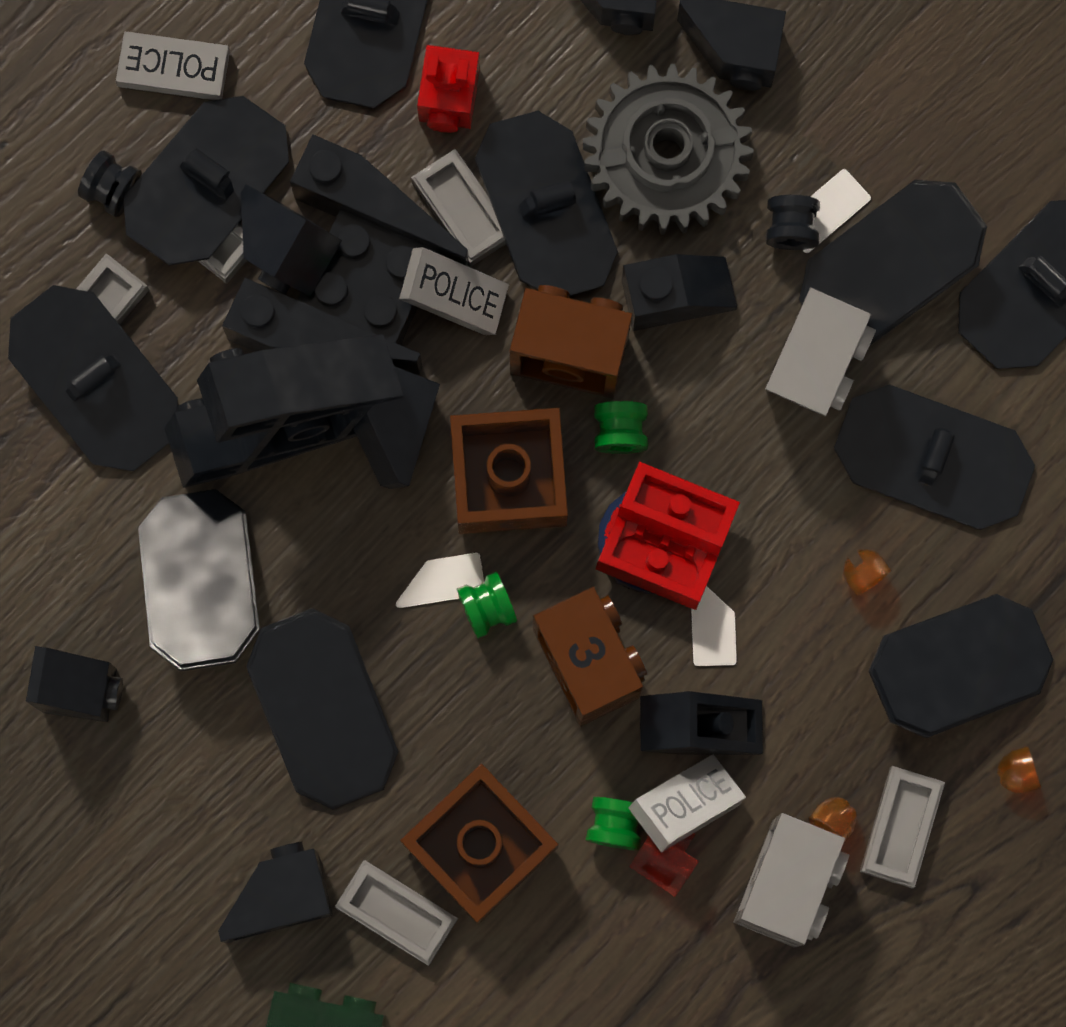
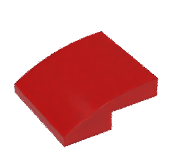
(667, 535)

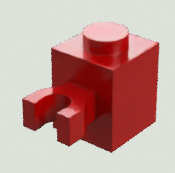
(448, 88)

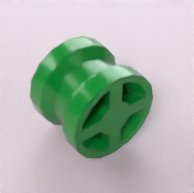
(621, 427)
(487, 605)
(613, 824)

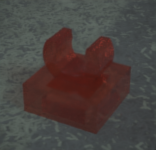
(667, 868)

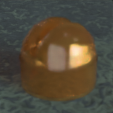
(866, 574)
(1018, 771)
(835, 816)

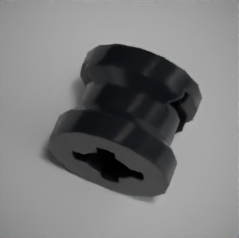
(107, 182)
(793, 222)

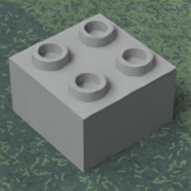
(820, 352)
(791, 881)

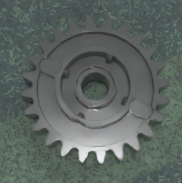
(660, 186)

